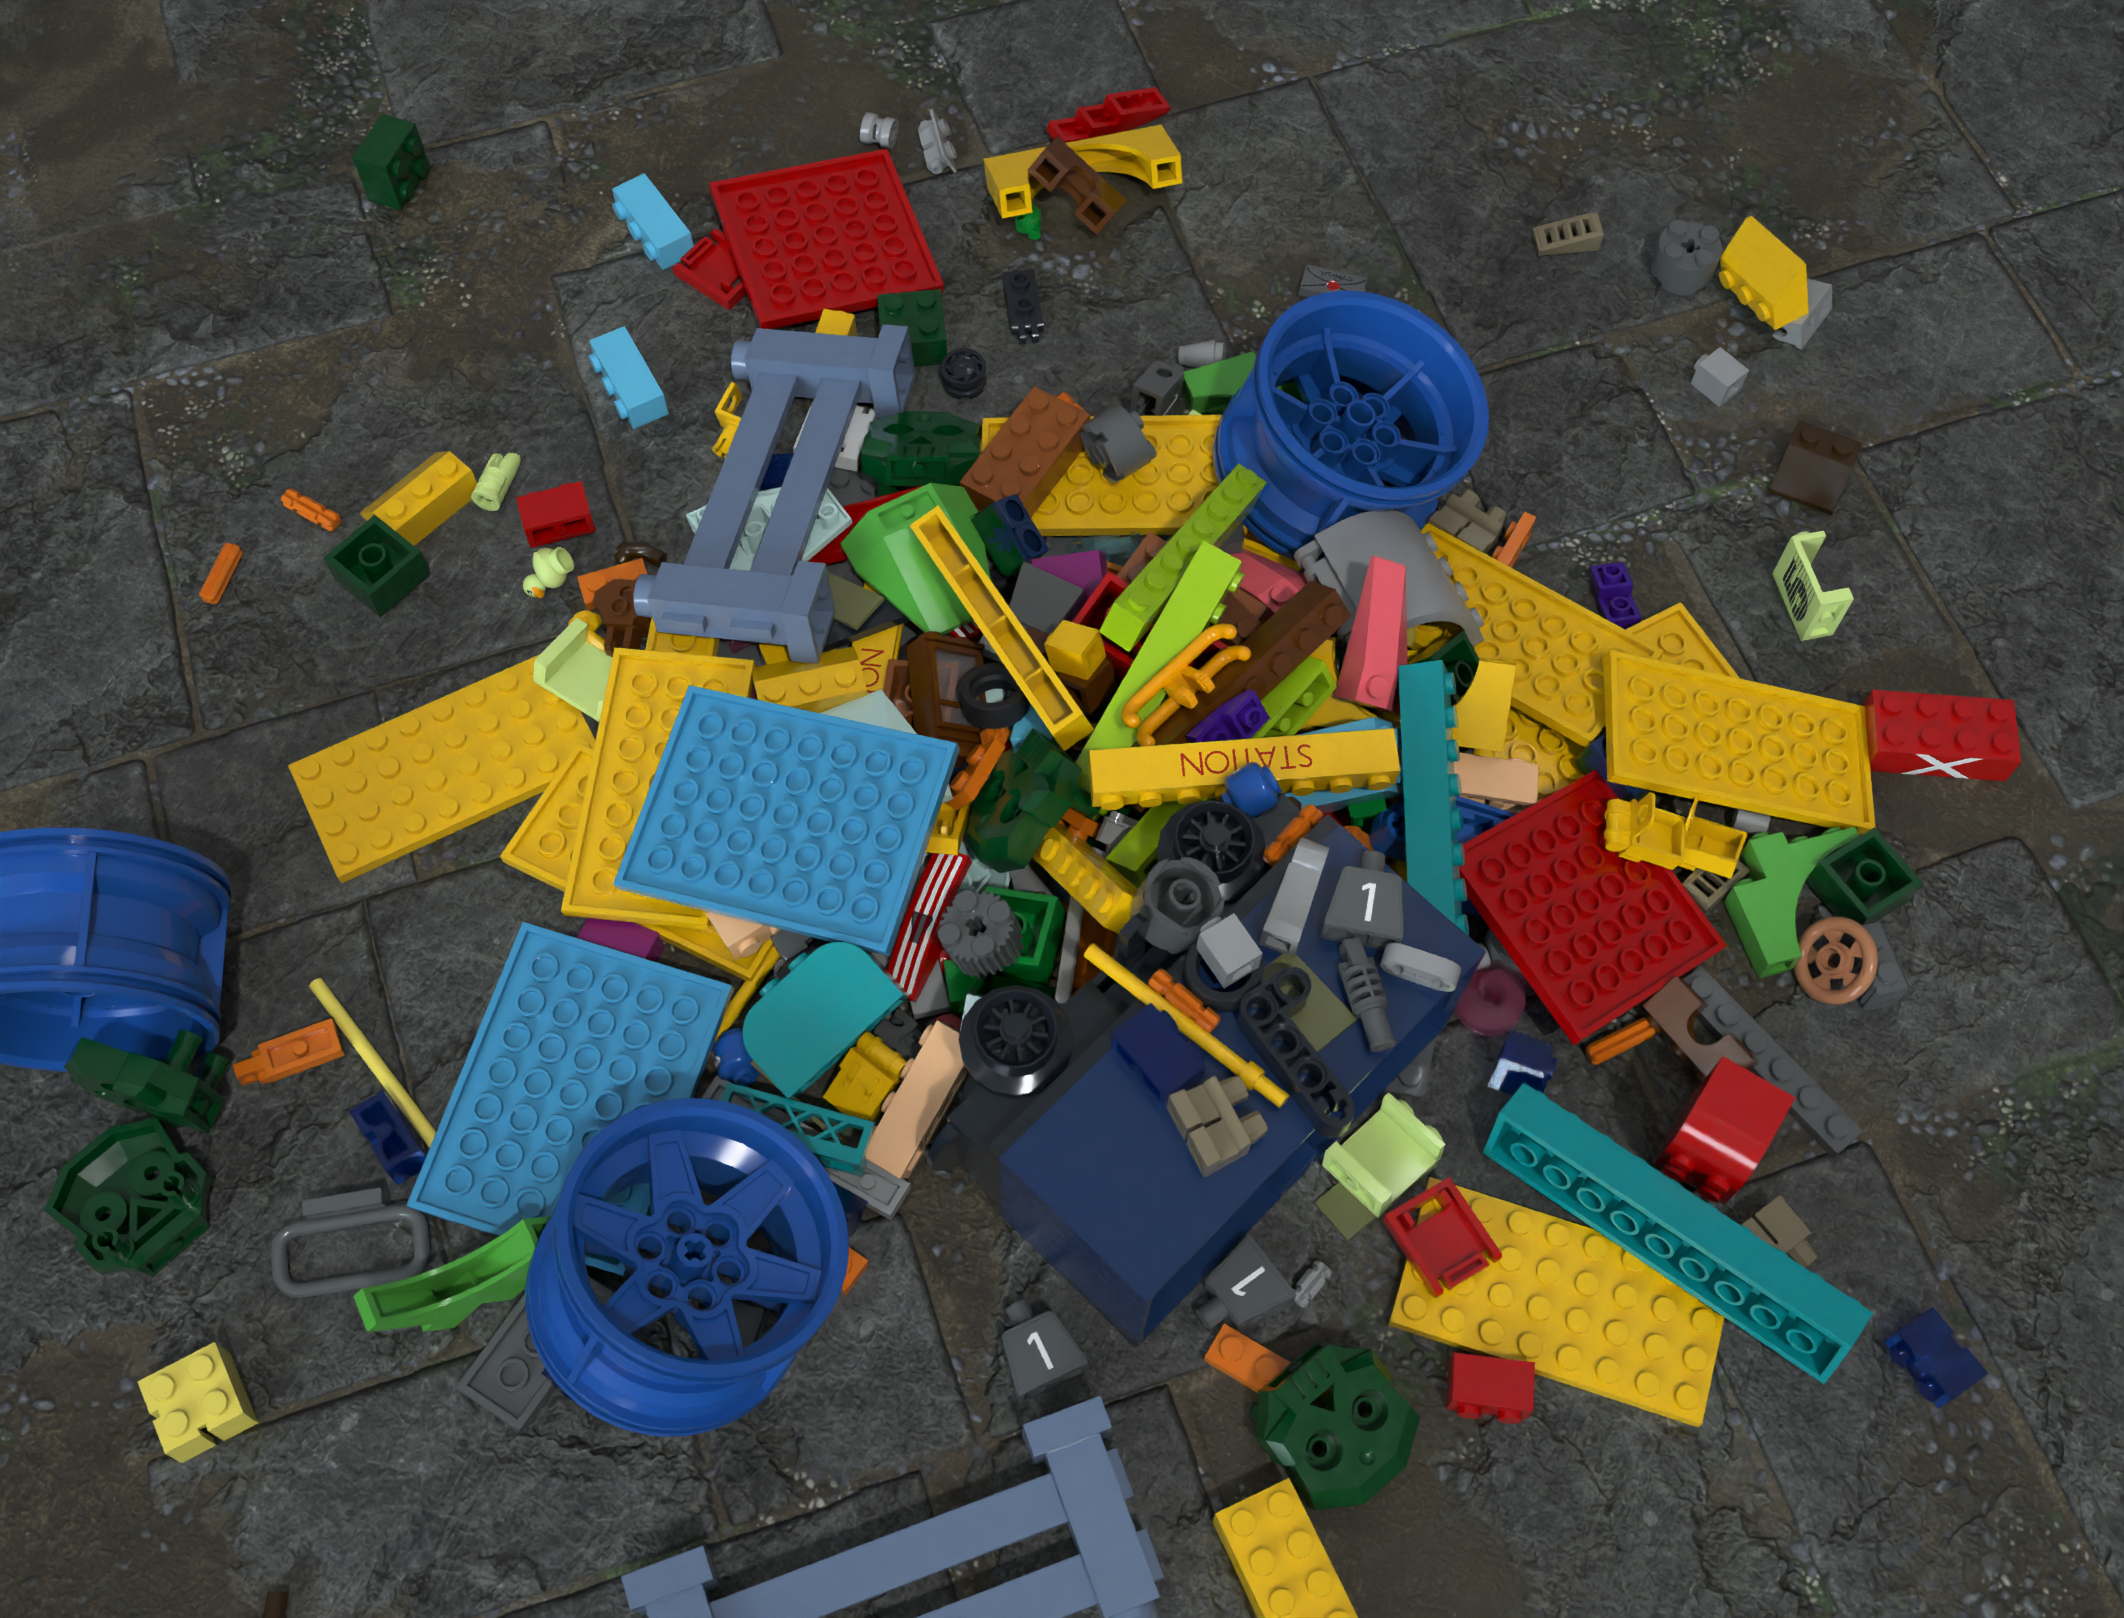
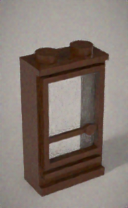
(935, 675)

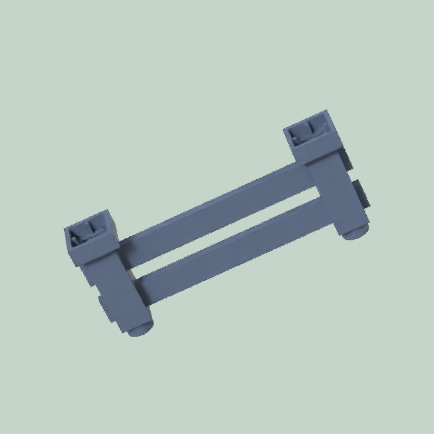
(781, 595)
(1083, 1488)

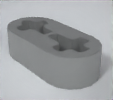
(1420, 967)

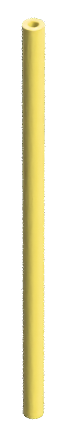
(373, 1060)

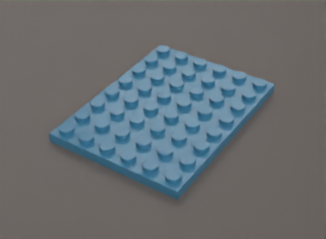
(788, 818)
(555, 1061)

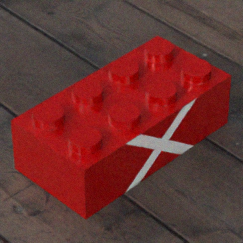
(1942, 735)

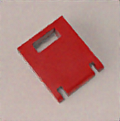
(712, 270)
(1446, 1244)

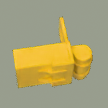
(1645, 832)
(1711, 845)
(866, 1078)

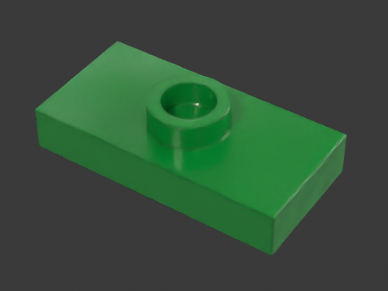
(1364, 813)

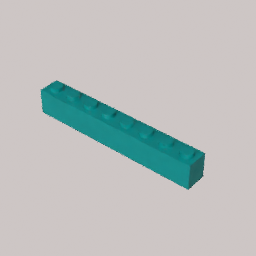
(1432, 787)

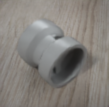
(879, 130)

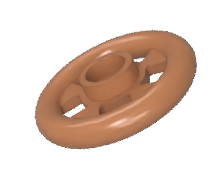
(1854, 984)

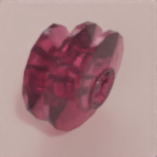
(1496, 987)

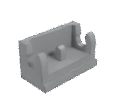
(1803, 328)

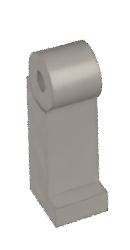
(1294, 898)

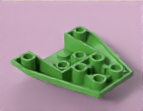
(899, 567)

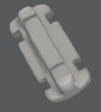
(1311, 1283)

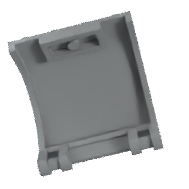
(1394, 538)

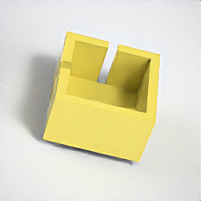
(195, 1395)

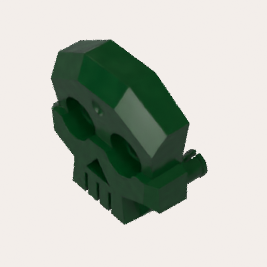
(919, 449)
(1023, 801)
(151, 1084)
(114, 1177)
(1357, 1450)

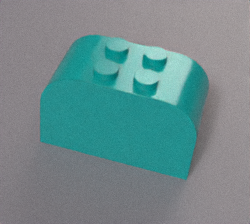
(818, 1013)

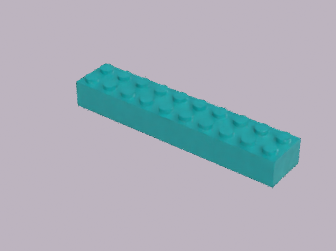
(1677, 1233)

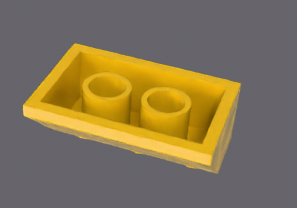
(1765, 275)
(425, 497)
(812, 685)

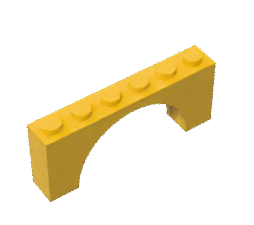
(1138, 152)
(1480, 711)

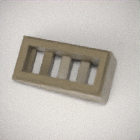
(1586, 227)
(1702, 900)

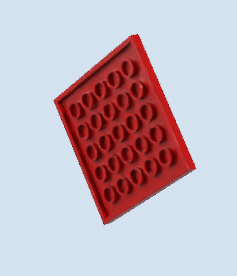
(823, 237)
(1578, 917)

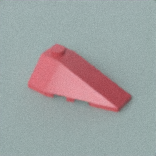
(1268, 581)
(1377, 640)

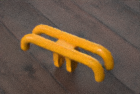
(1181, 681)

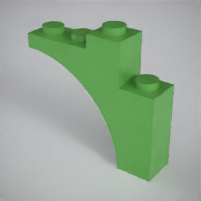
(1214, 385)
(1767, 901)
(453, 1291)

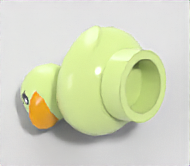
(550, 569)

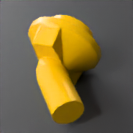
(594, 622)

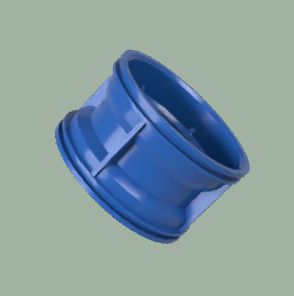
(1334, 448)
(107, 944)
(762, 1183)

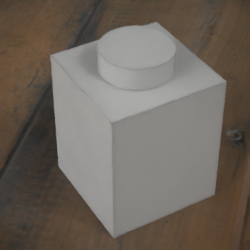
(1719, 376)
(1228, 949)

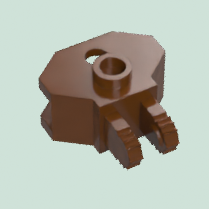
(620, 616)

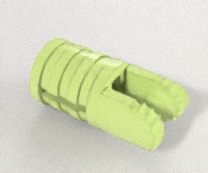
(495, 481)

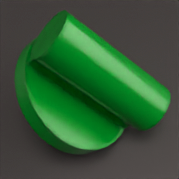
(1030, 223)

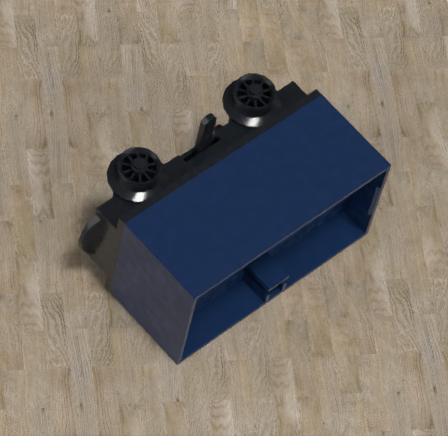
(1087, 1152)

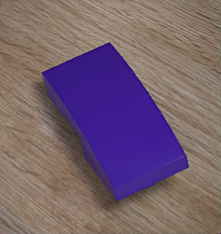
(1613, 594)
(1232, 721)

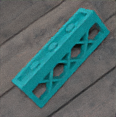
(830, 1154)

